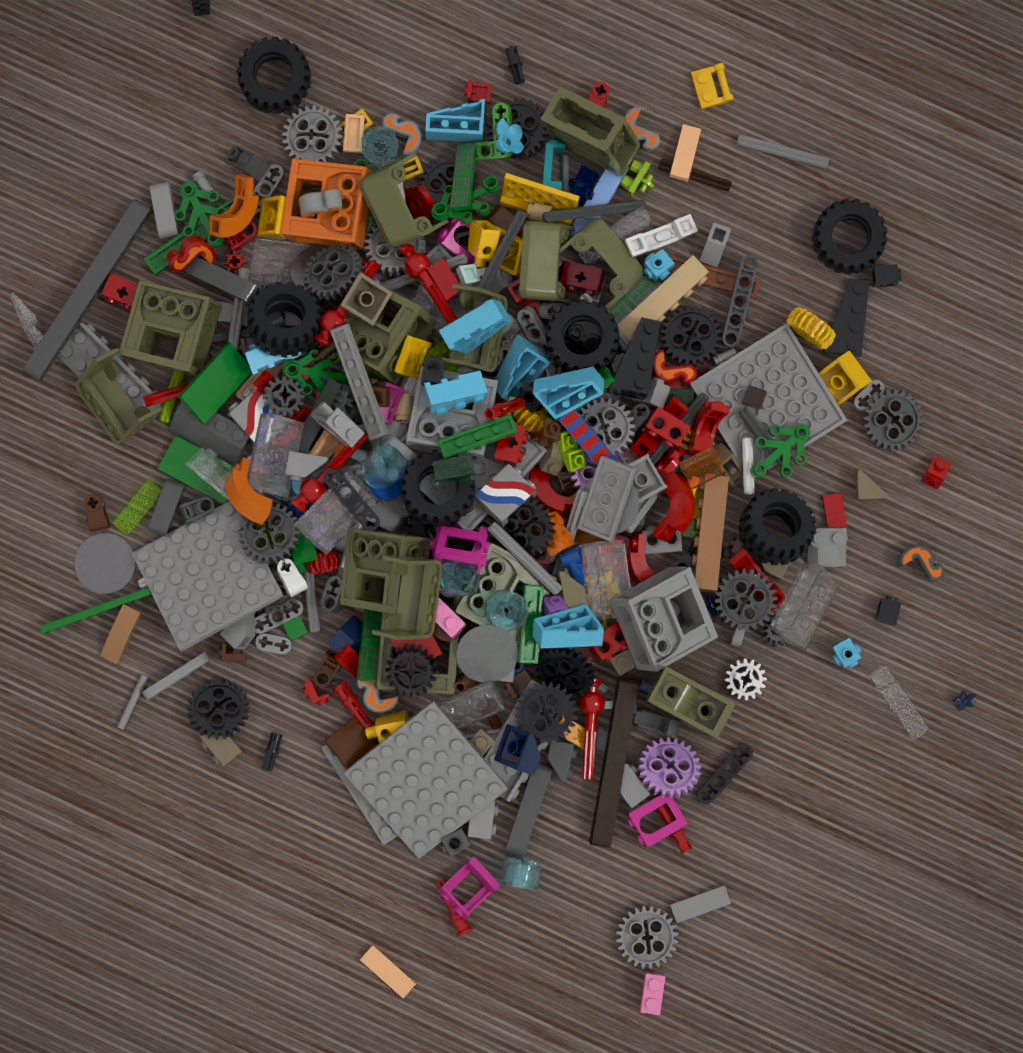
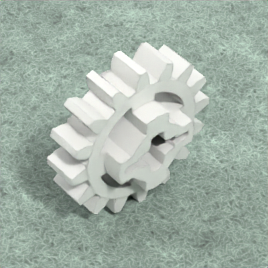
(753, 682)

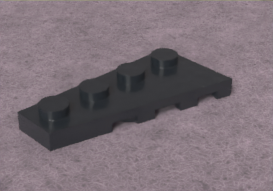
(850, 320)

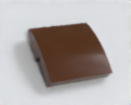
(349, 743)

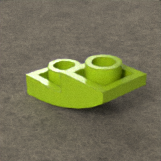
(570, 452)

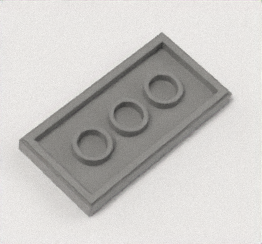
(607, 498)

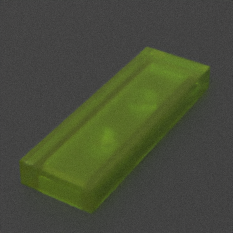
(137, 507)

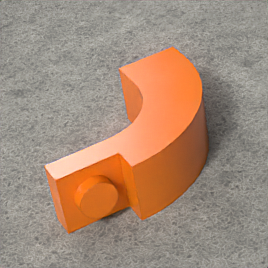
(239, 213)
(243, 497)

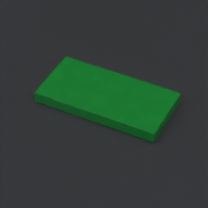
(215, 383)
(174, 465)

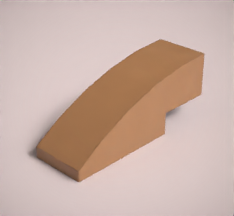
(120, 634)

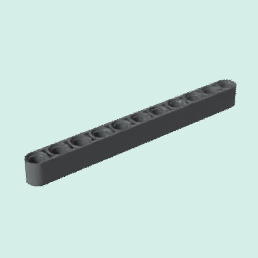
(87, 290)

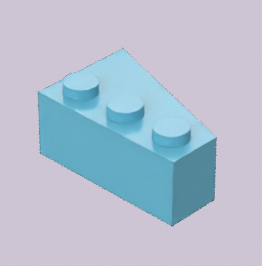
(457, 124)
(521, 365)
(455, 393)

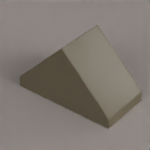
(866, 488)

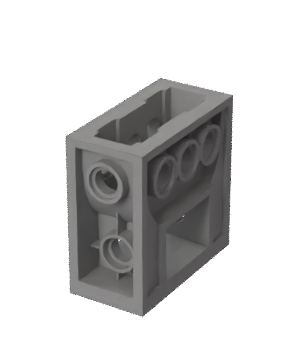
(449, 423)
(651, 622)

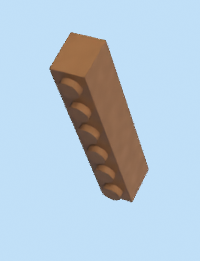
(710, 533)

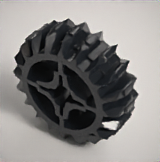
(402, 670)

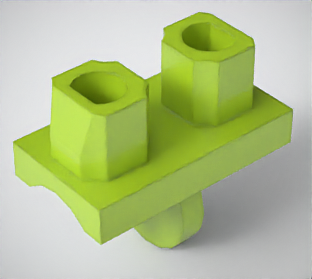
(641, 170)

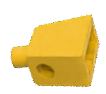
(482, 241)
(386, 725)

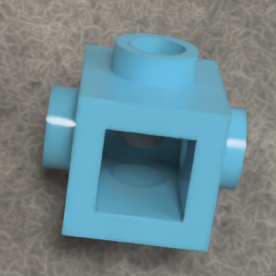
(658, 265)
(840, 649)

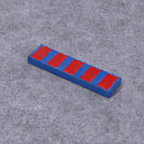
(585, 436)

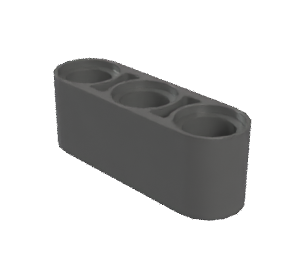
(167, 507)

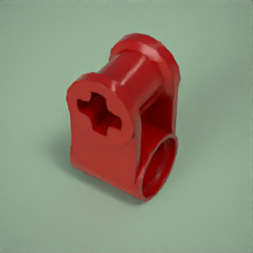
(599, 100)
(241, 238)

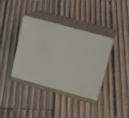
(365, 299)

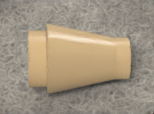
(404, 409)

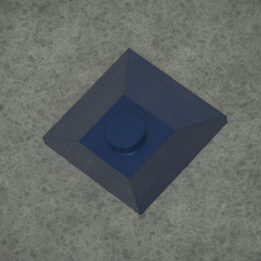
(348, 634)
(518, 750)

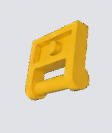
(706, 89)
(412, 356)

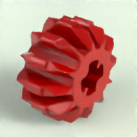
(324, 563)

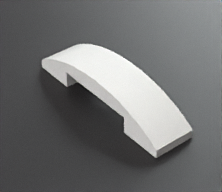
(661, 236)

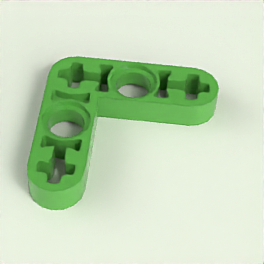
(494, 153)

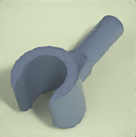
(645, 686)

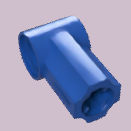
(572, 560)

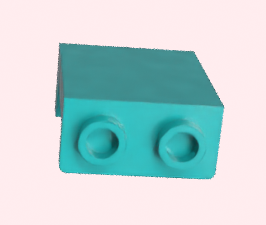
(552, 148)

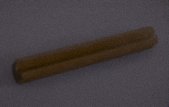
(700, 176)

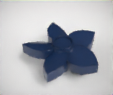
(963, 700)

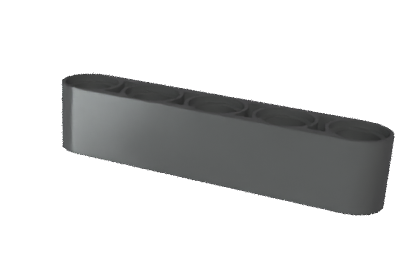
(221, 279)
(743, 292)
(528, 810)

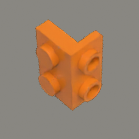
(562, 538)

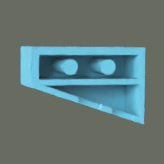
(475, 327)
(260, 360)
(568, 390)
(568, 629)

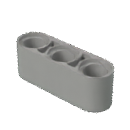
(164, 210)

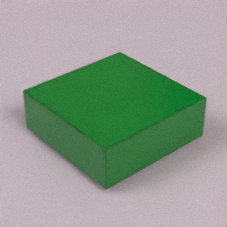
(295, 628)

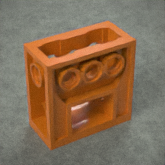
(328, 226)

